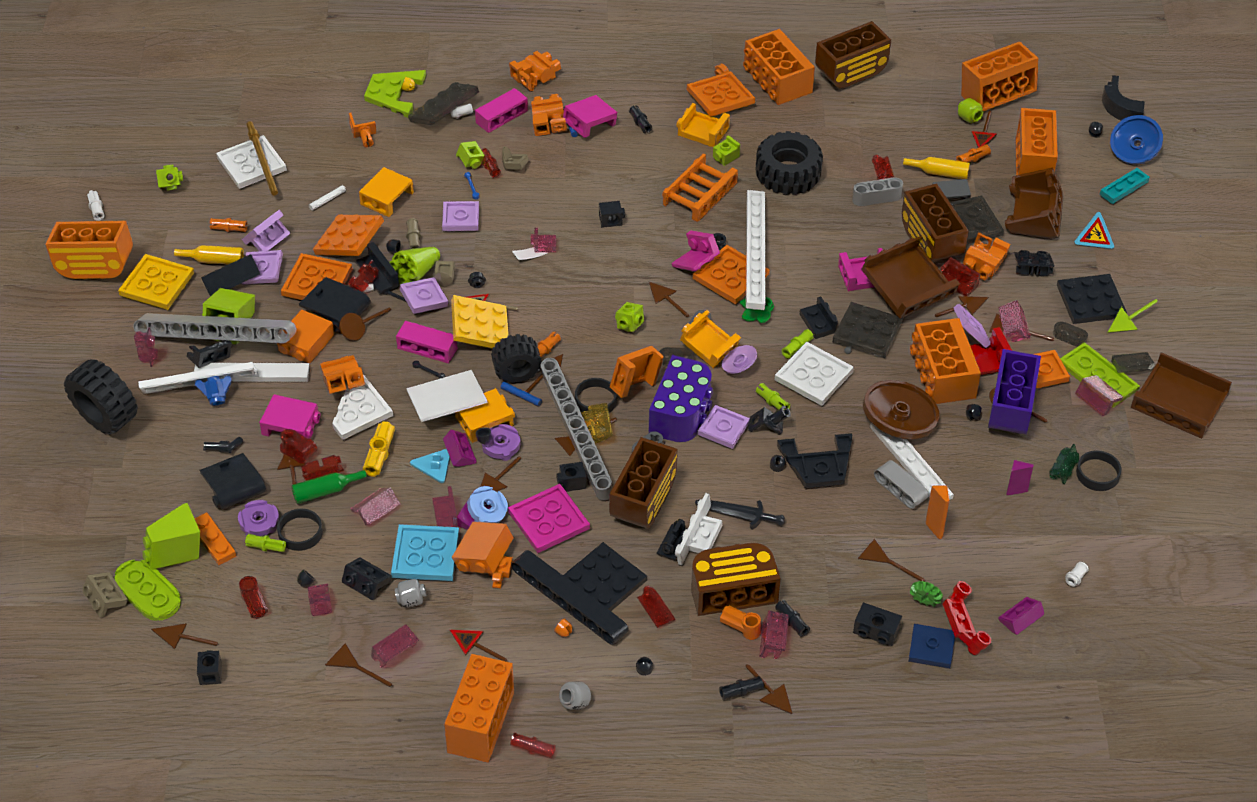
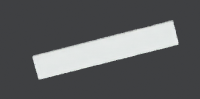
(269, 372)
(189, 379)
(910, 460)

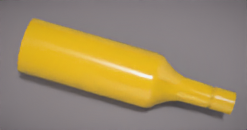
(940, 167)
(212, 254)

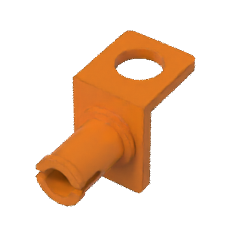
(363, 130)

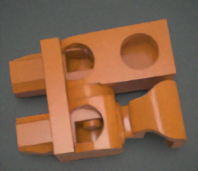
(534, 68)
(547, 110)
(986, 259)
(342, 369)

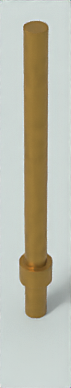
(254, 137)

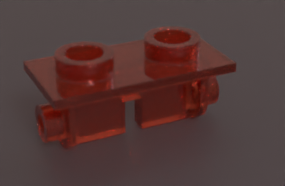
(882, 167)
(366, 273)
(313, 470)
(655, 607)

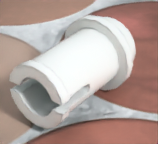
(462, 111)
(1074, 577)

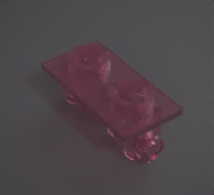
(145, 346)

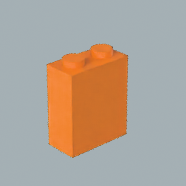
(310, 337)
(482, 547)

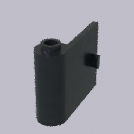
(335, 300)
(233, 481)

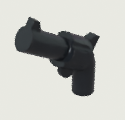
(223, 446)

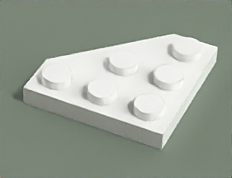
(360, 410)

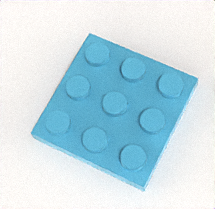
(425, 552)

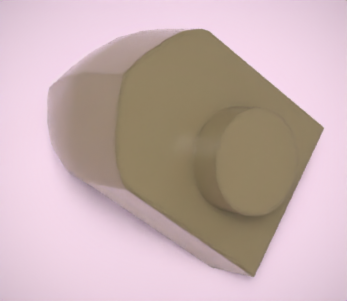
(513, 161)
(444, 272)

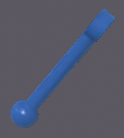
(475, 195)

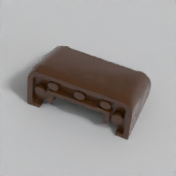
(1036, 204)

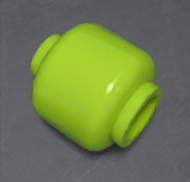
(970, 110)

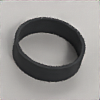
(594, 382)
(1098, 455)
(300, 513)

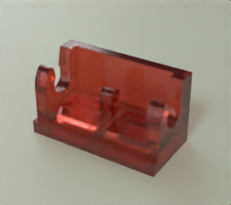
(965, 276)

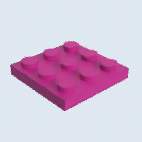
(548, 518)

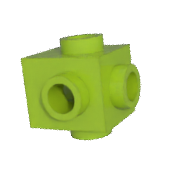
(162, 175)
(629, 317)

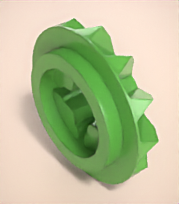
(919, 591)

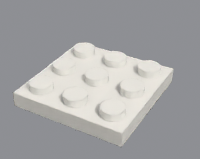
(243, 163)
(814, 373)

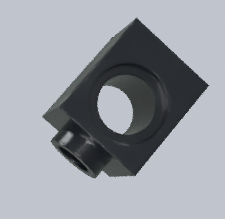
(611, 214)
(572, 476)
(209, 667)

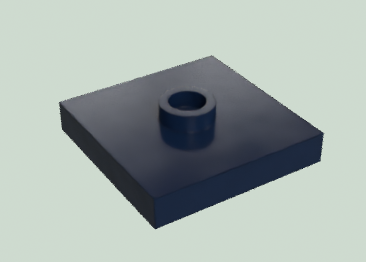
(931, 646)

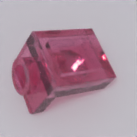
(543, 243)
(319, 599)

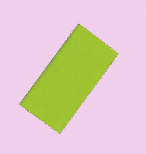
(1086, 362)

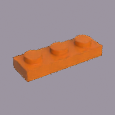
(214, 540)

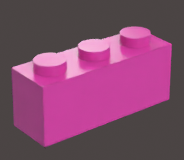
(501, 110)
(426, 342)

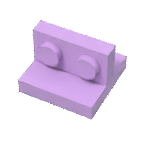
(267, 233)

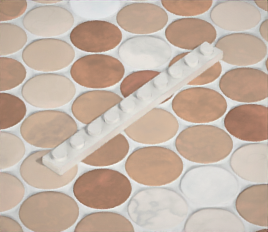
(755, 250)

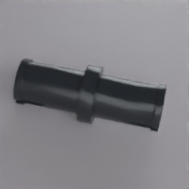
(640, 119)
(794, 618)
(741, 687)

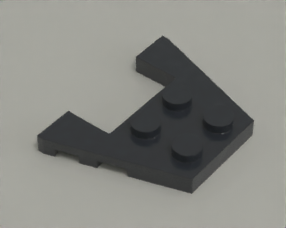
(818, 468)

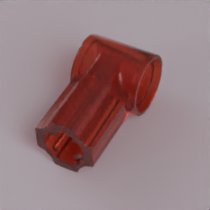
(253, 597)

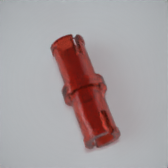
(490, 163)
(532, 745)

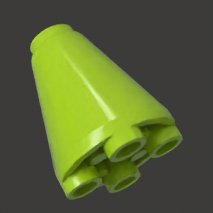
(414, 263)

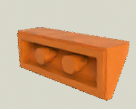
(937, 509)

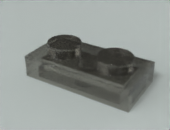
(1132, 362)

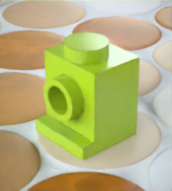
(726, 151)
(471, 157)

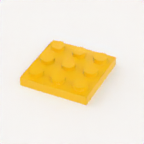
(156, 281)
(478, 321)

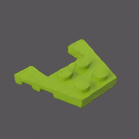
(387, 87)

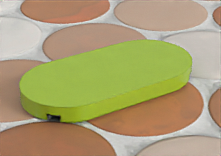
(147, 590)

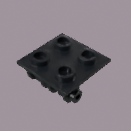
(1026, 259)

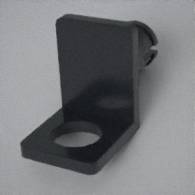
(771, 420)

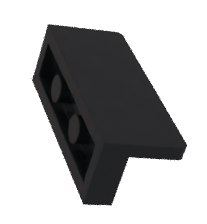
(231, 274)
(387, 276)

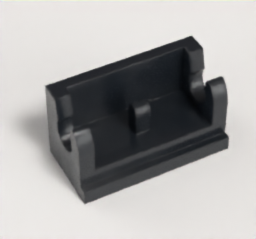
(210, 354)

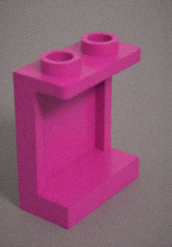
(589, 113)
(852, 273)
(289, 414)

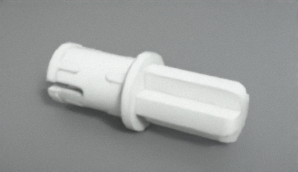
(95, 205)

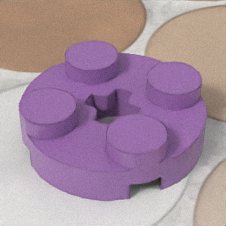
(503, 450)
(262, 527)

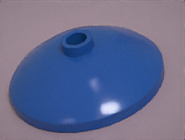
(1136, 130)

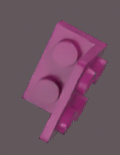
(703, 250)

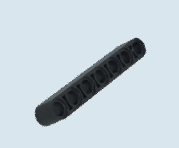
(570, 597)

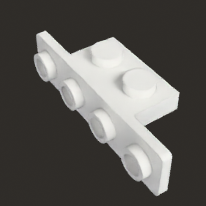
(701, 532)

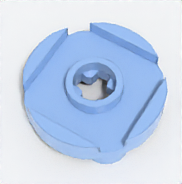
(496, 500)

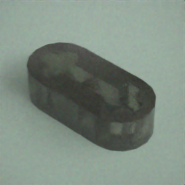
(1070, 333)
(681, 352)

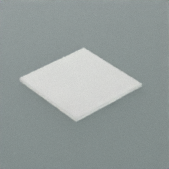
(446, 395)

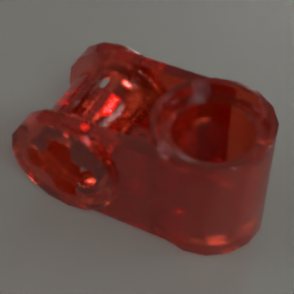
(298, 447)

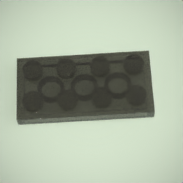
(443, 103)

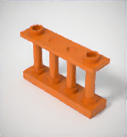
(707, 199)

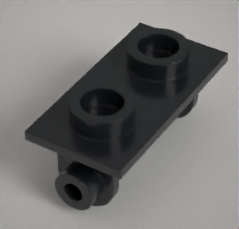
(672, 539)

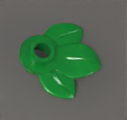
(760, 315)

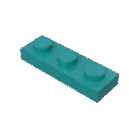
(1124, 185)

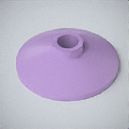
(739, 359)

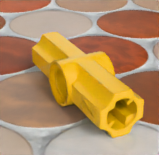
(378, 449)

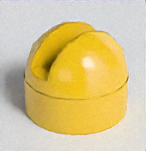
(408, 84)

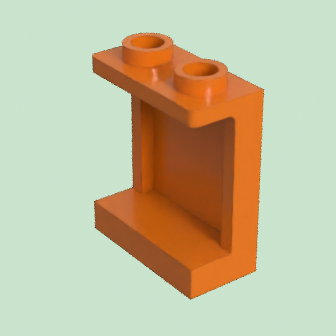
(635, 368)

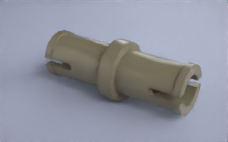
(413, 233)

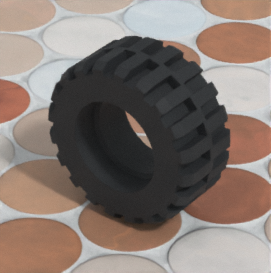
(788, 177)
(100, 396)

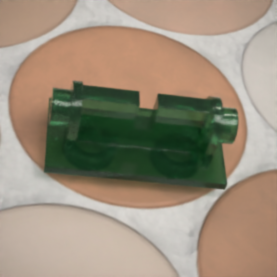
(1065, 463)

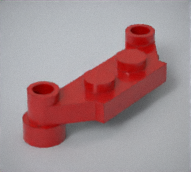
(961, 622)

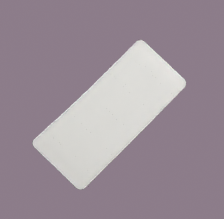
(527, 254)

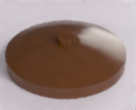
(901, 409)

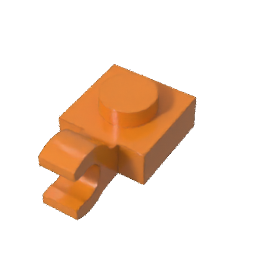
(502, 570)

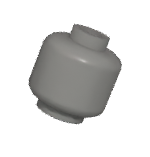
(410, 593)
(575, 695)

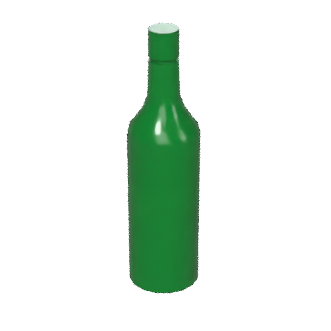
(323, 485)

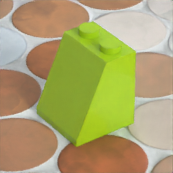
(229, 304)
(172, 539)

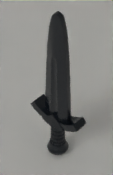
(748, 513)

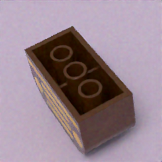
(853, 55)
(931, 215)
(644, 483)
(735, 577)

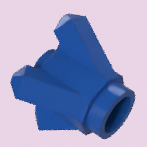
(214, 389)

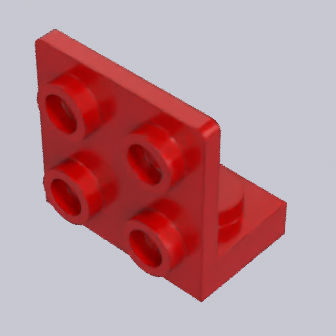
(989, 358)

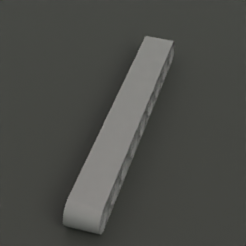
(222, 326)
(559, 390)

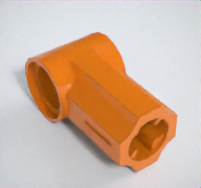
(747, 623)

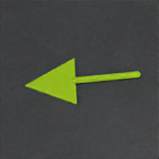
(1123, 322)

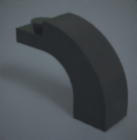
(1119, 105)

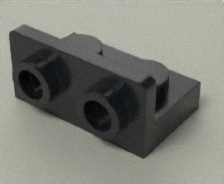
(819, 319)
(365, 577)

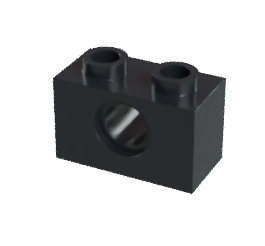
(877, 624)

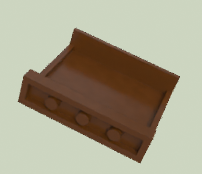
(907, 277)
(1181, 395)

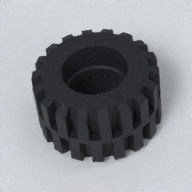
(516, 358)

